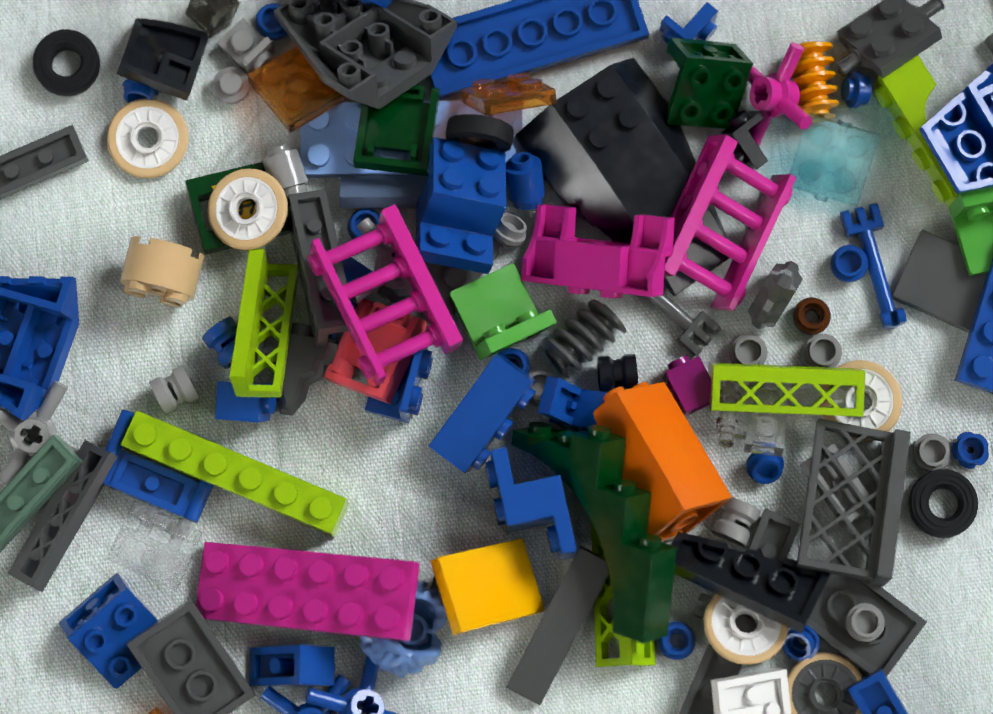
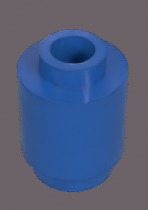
(525, 181)

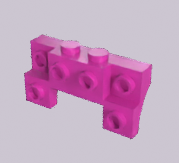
(593, 264)

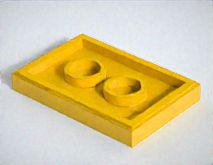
(487, 586)

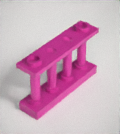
(702, 191)
(407, 265)

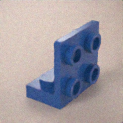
(409, 394)
(104, 625)

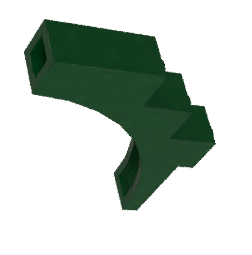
(637, 561)

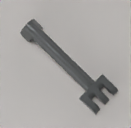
(691, 327)

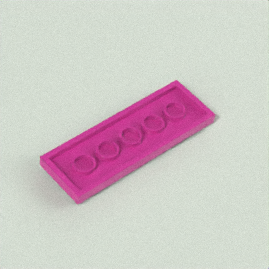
(308, 590)

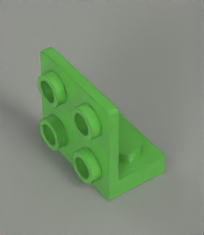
(974, 228)
(498, 312)

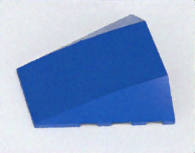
(964, 136)
(35, 338)

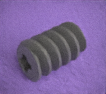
(582, 336)

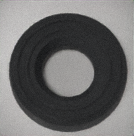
(50, 47)
(480, 131)
(965, 496)

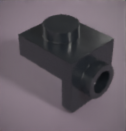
(747, 149)

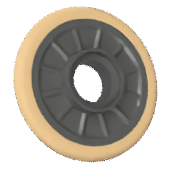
(820, 669)

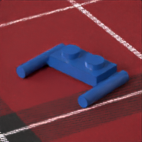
(153, 482)

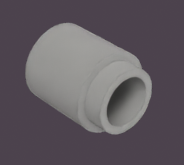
(287, 169)

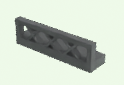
(308, 220)
(62, 518)

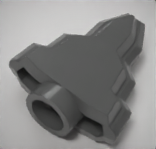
(775, 295)
(303, 366)

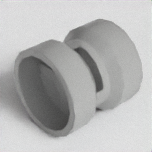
(182, 386)
(736, 521)

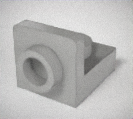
(246, 47)

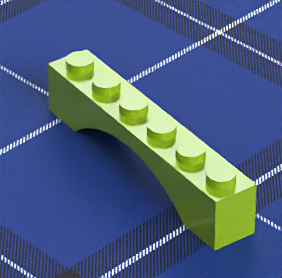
(235, 473)

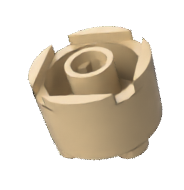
(161, 270)

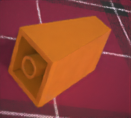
(663, 457)

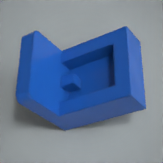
(698, 28)

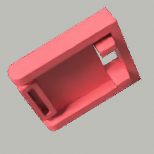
(382, 338)

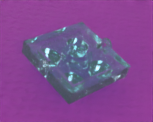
(834, 160)

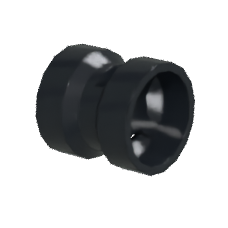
(617, 372)

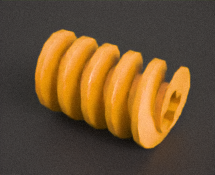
(812, 79)

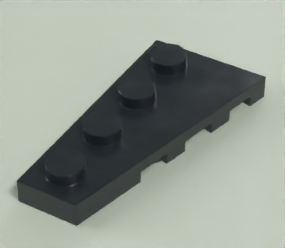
(747, 578)

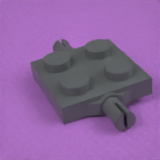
(889, 36)

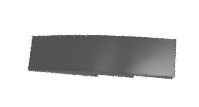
(559, 625)

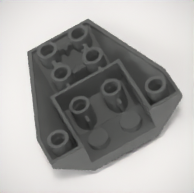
(366, 48)

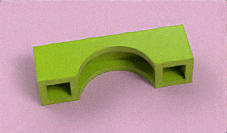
(906, 96)

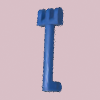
(864, 228)

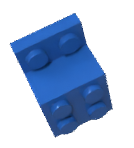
(461, 205)
(531, 504)

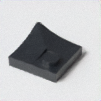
(163, 56)

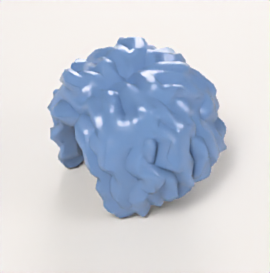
(424, 645)

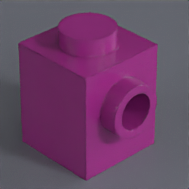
(689, 384)

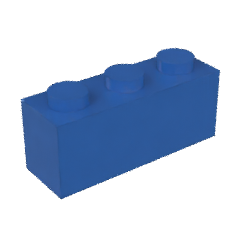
(484, 414)

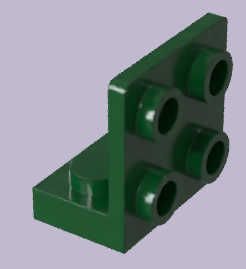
(708, 82)

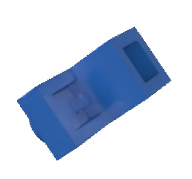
(569, 404)

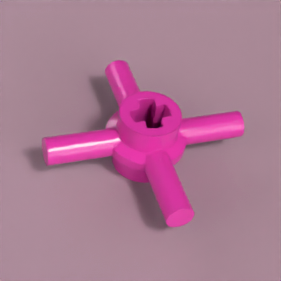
(777, 94)

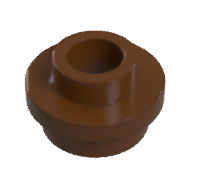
(819, 308)

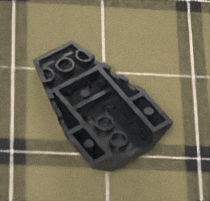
(618, 158)

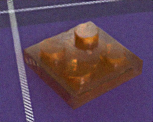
(293, 89)
(511, 95)

